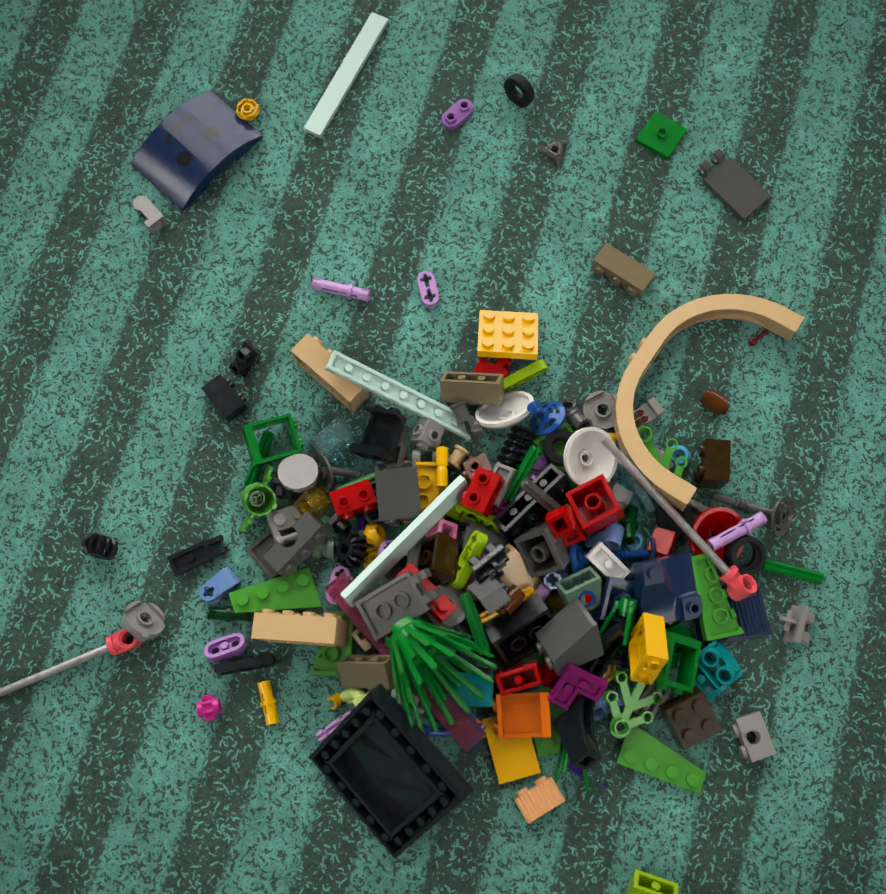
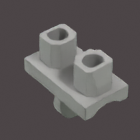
(795, 623)

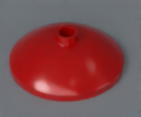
(716, 521)

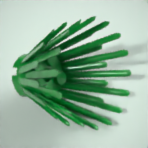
(416, 648)

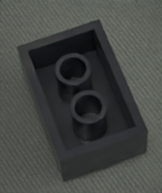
(515, 634)

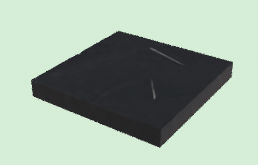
(389, 771)

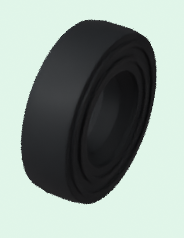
(525, 87)
(548, 451)
(661, 520)

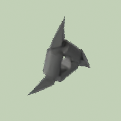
(554, 145)

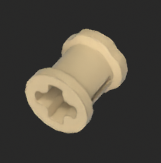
(457, 457)

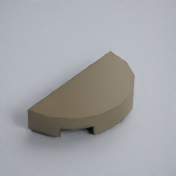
(362, 641)

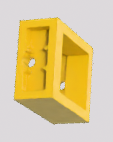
(647, 648)

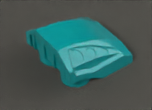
(716, 669)

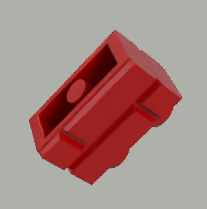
(519, 677)

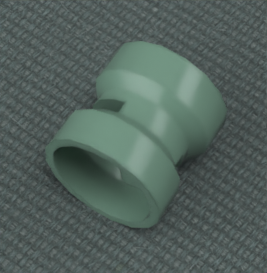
(325, 549)

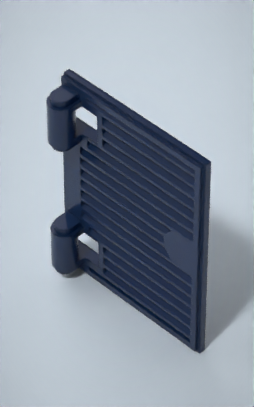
(750, 616)

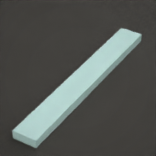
(346, 75)
(394, 392)
(405, 541)

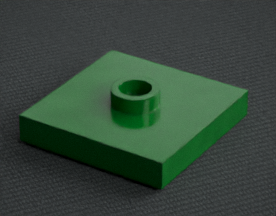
(661, 135)

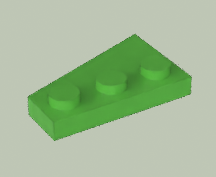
(328, 656)

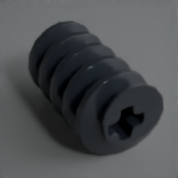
(515, 445)

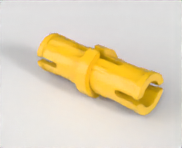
(268, 702)

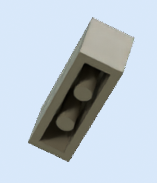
(622, 270)
(474, 387)
(366, 671)

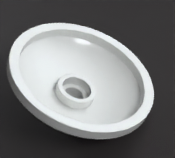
(509, 413)
(597, 457)

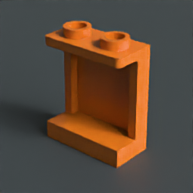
(522, 715)

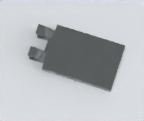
(733, 185)
(396, 600)

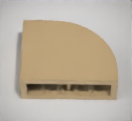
(515, 572)

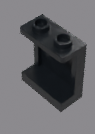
(381, 434)

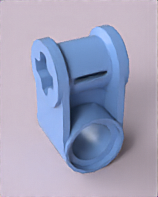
(221, 584)

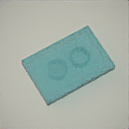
(640, 495)

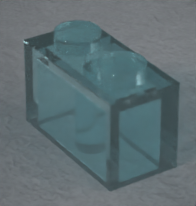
(334, 439)

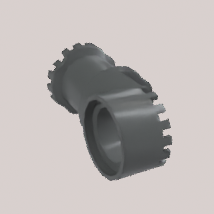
(574, 415)
(463, 416)

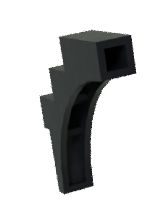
(577, 723)

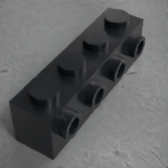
(524, 510)

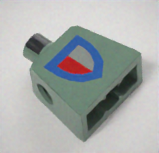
(582, 584)

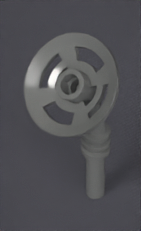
(327, 472)
(781, 515)

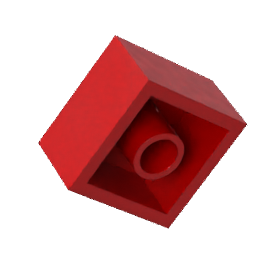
(595, 504)

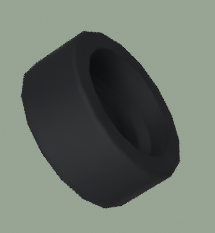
(758, 557)

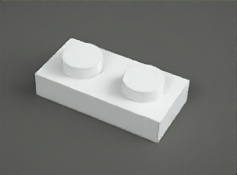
(607, 562)

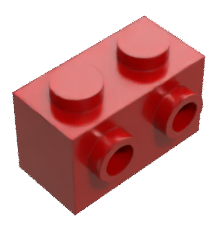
(482, 491)
(353, 499)

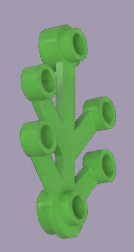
(668, 452)
(631, 703)

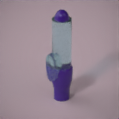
(592, 778)

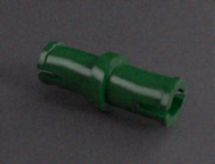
(630, 524)
(227, 614)

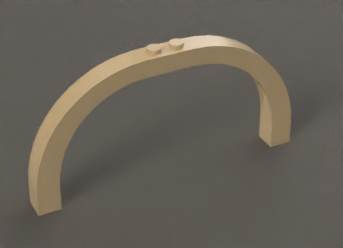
(722, 306)

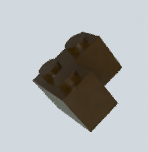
(715, 464)

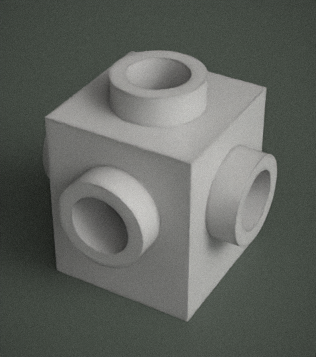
(427, 434)

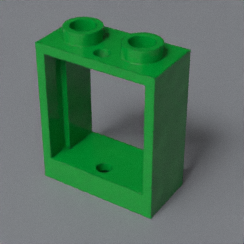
(252, 446)
(687, 666)

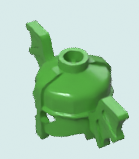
(259, 507)

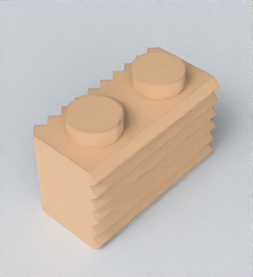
(539, 798)

